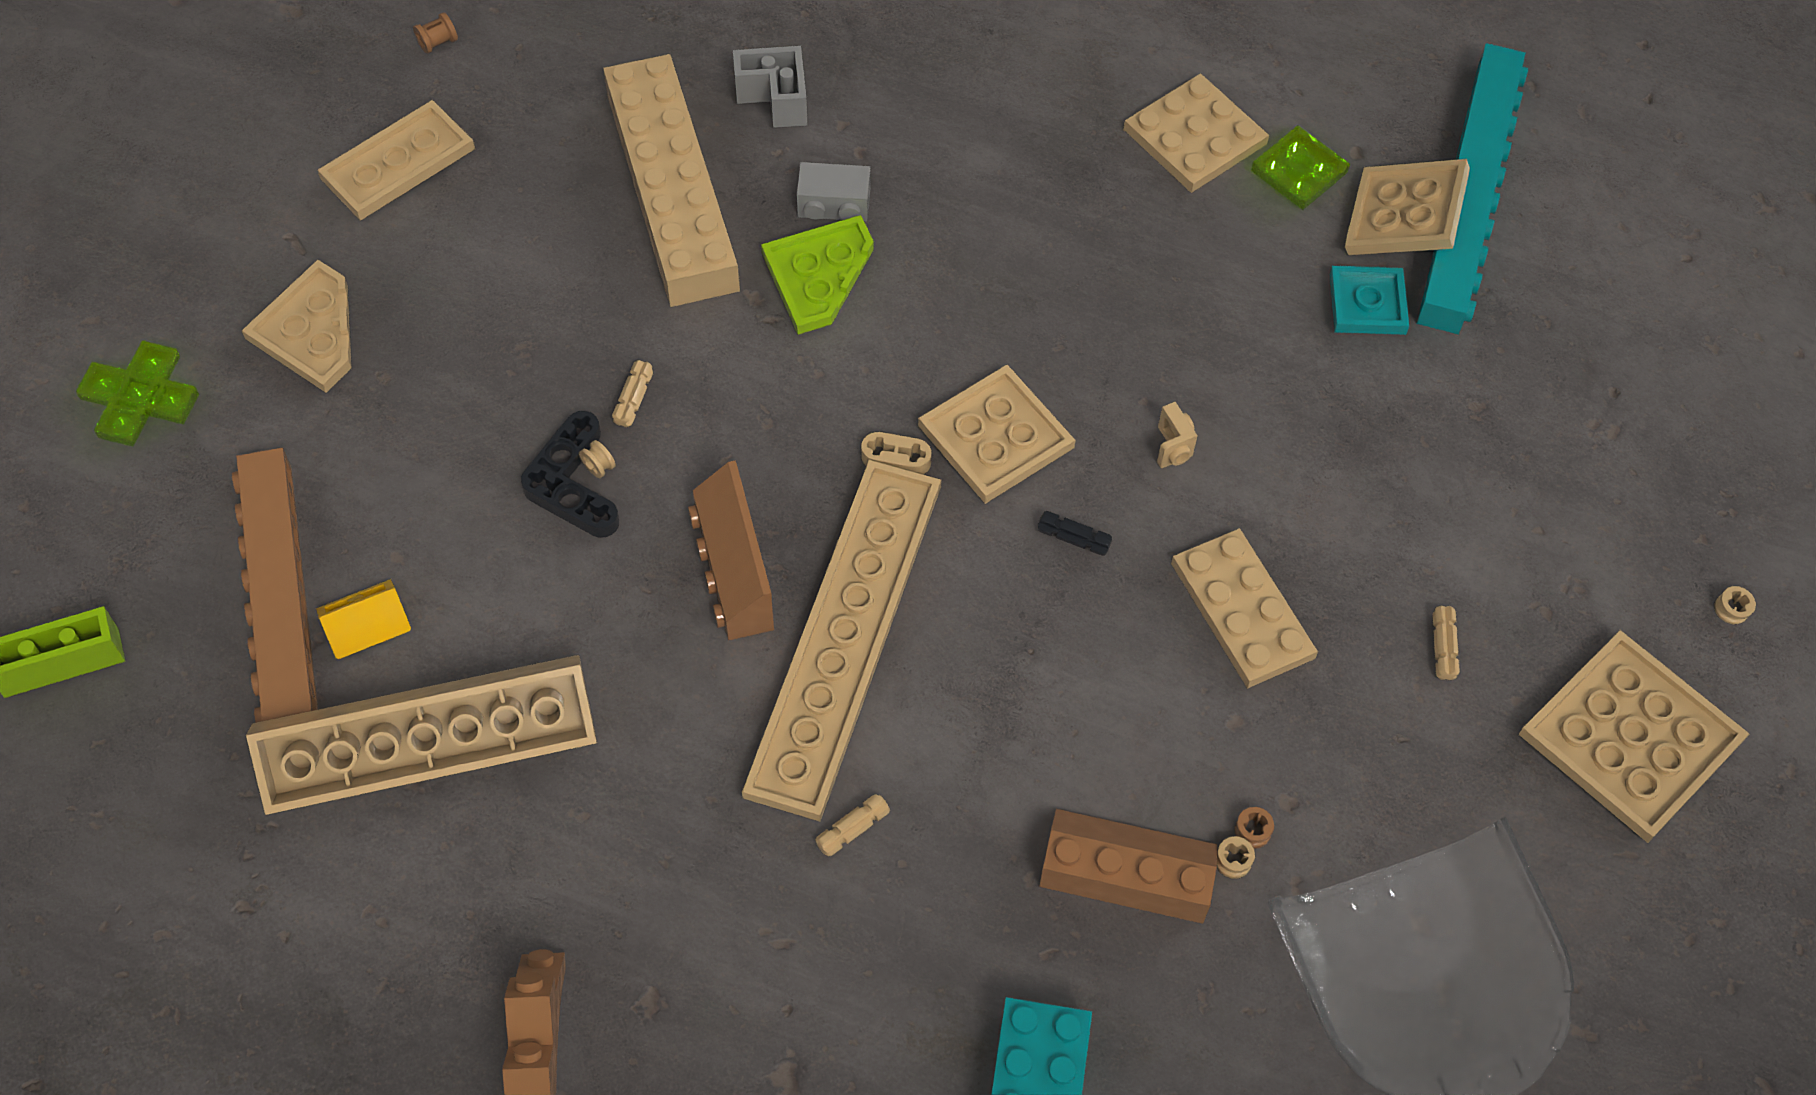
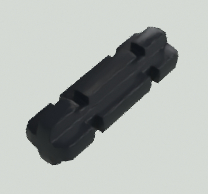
(1074, 533)

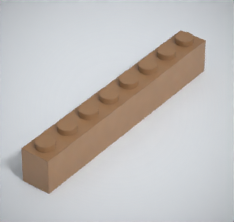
(275, 586)

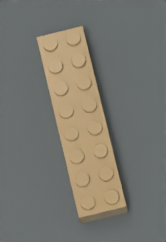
(671, 181)
(421, 734)

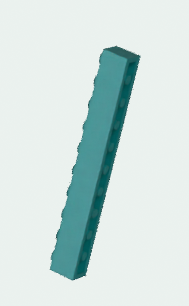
(1484, 145)

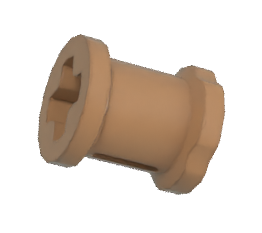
(435, 33)

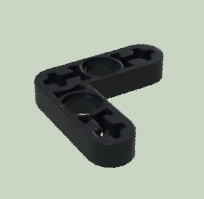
(558, 478)

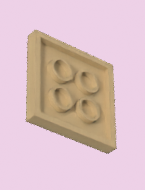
(1196, 132)
(1407, 207)
(996, 433)

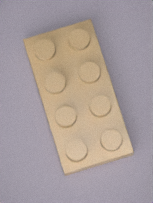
(396, 159)
(1244, 608)

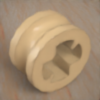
(597, 459)
(1739, 595)
(1235, 845)

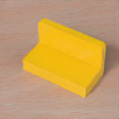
(363, 619)

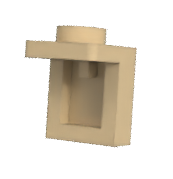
(1179, 436)

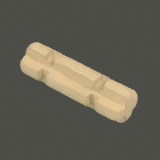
(632, 393)
(1445, 643)
(852, 825)

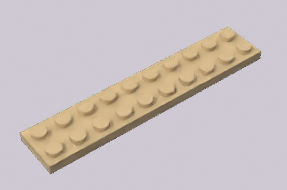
(842, 642)

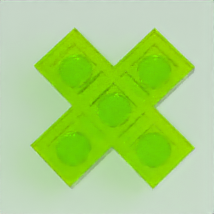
(137, 393)

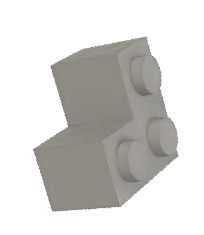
(773, 77)

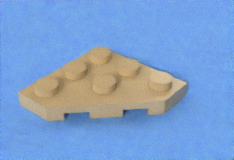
(308, 327)

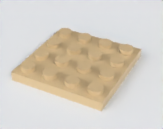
(1633, 735)

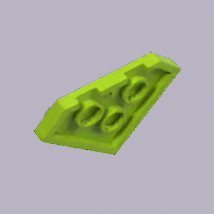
(818, 270)

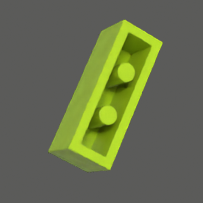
(58, 651)

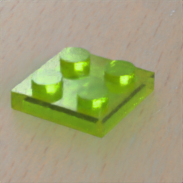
(1300, 167)

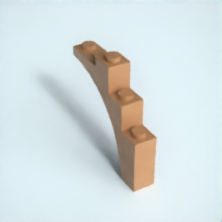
(533, 1024)

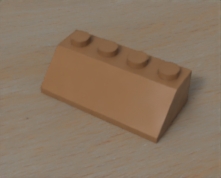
(732, 555)
(1130, 866)

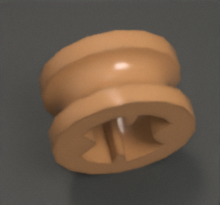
(1260, 816)

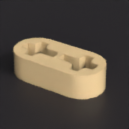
(897, 451)

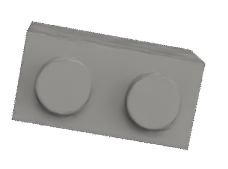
(833, 191)

